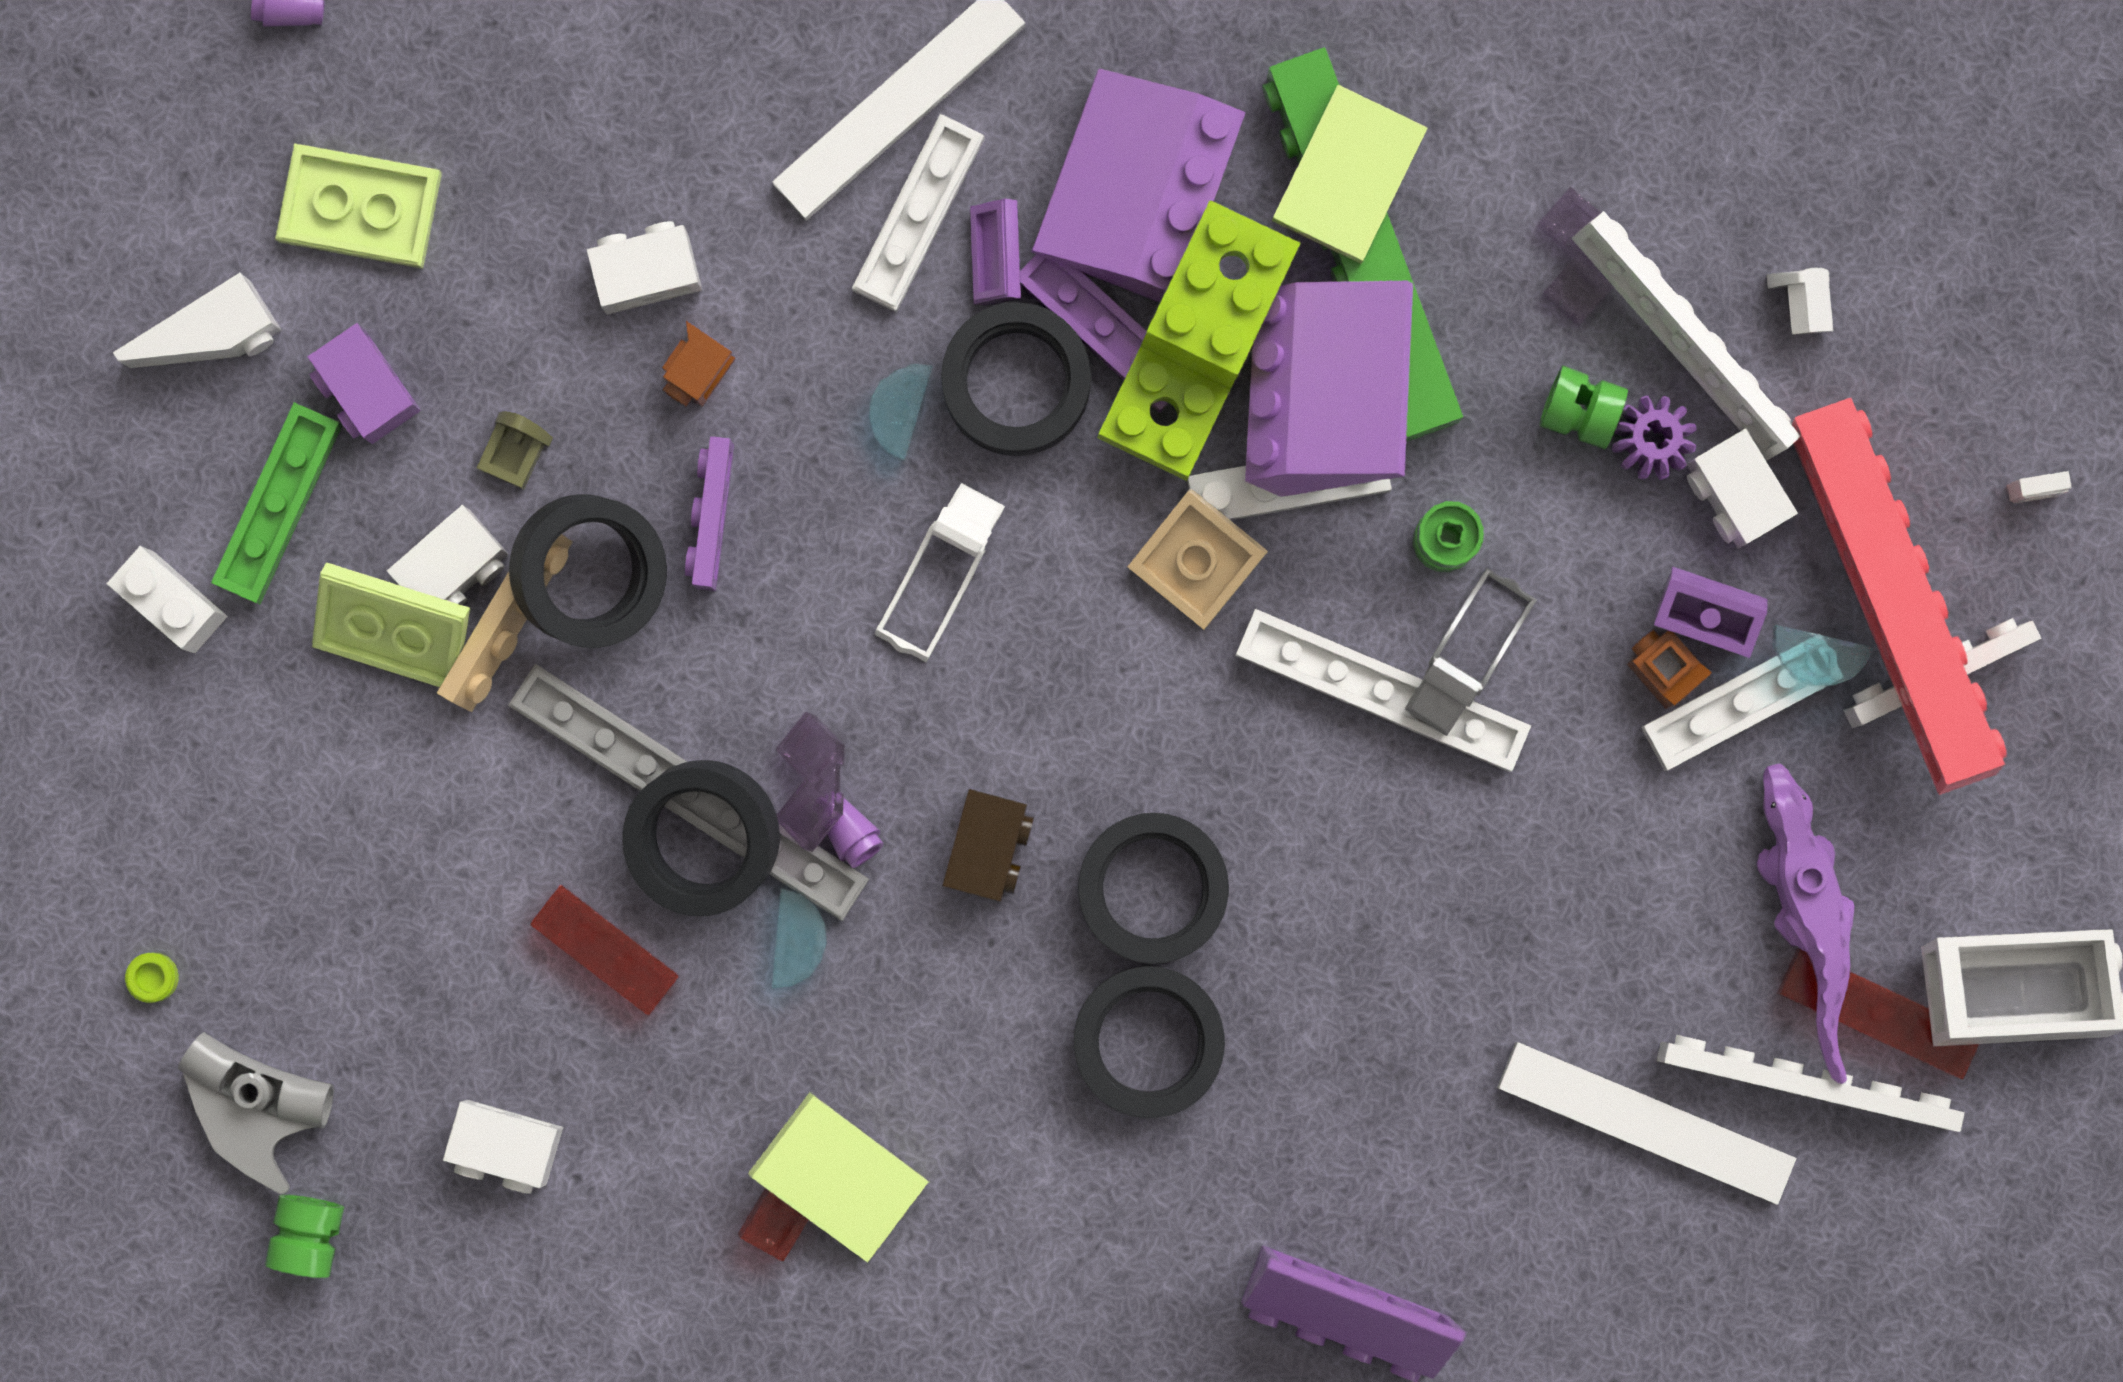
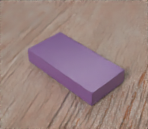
(995, 252)

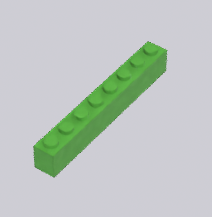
(1301, 95)

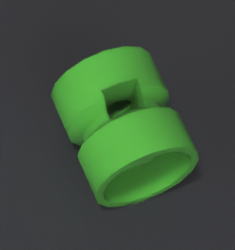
(1601, 411)
(1448, 536)
(304, 1236)

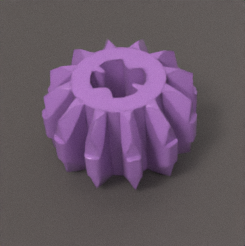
(1661, 422)

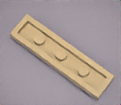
(494, 638)

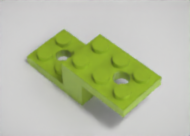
(1198, 340)

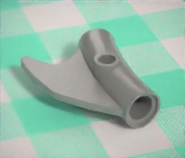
(245, 1128)

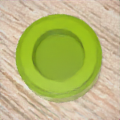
(151, 977)

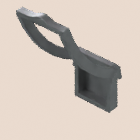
(1447, 688)

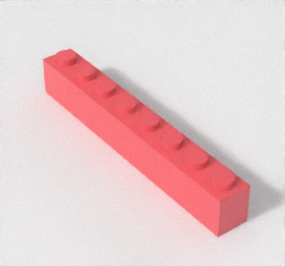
(1897, 597)

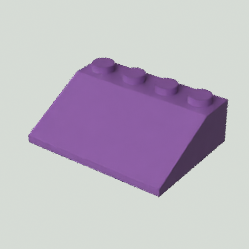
(1136, 181)
(1330, 386)
(1351, 1314)

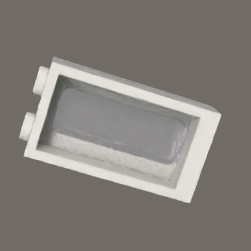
(2023, 987)

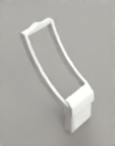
(965, 525)

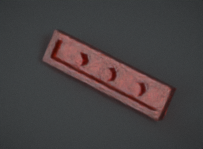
(1880, 1016)

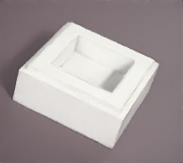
(2039, 487)

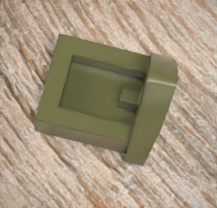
(513, 449)

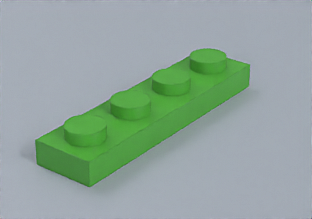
(277, 503)

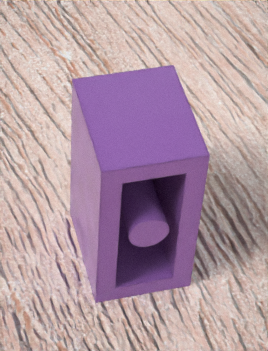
(362, 384)
(1711, 612)

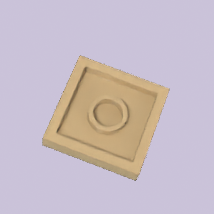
(1197, 559)

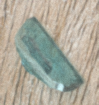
(897, 407)
(1818, 658)
(799, 940)

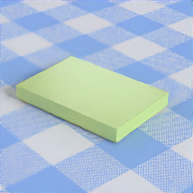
(1349, 174)
(358, 206)
(388, 625)
(838, 1177)

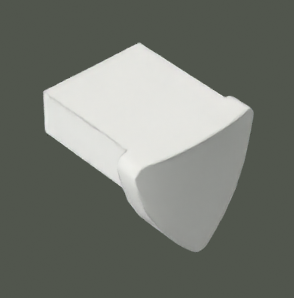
(1807, 299)

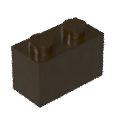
(986, 846)

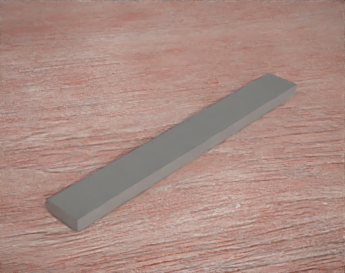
(641, 759)

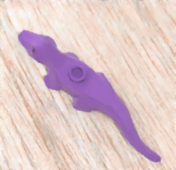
(1812, 905)

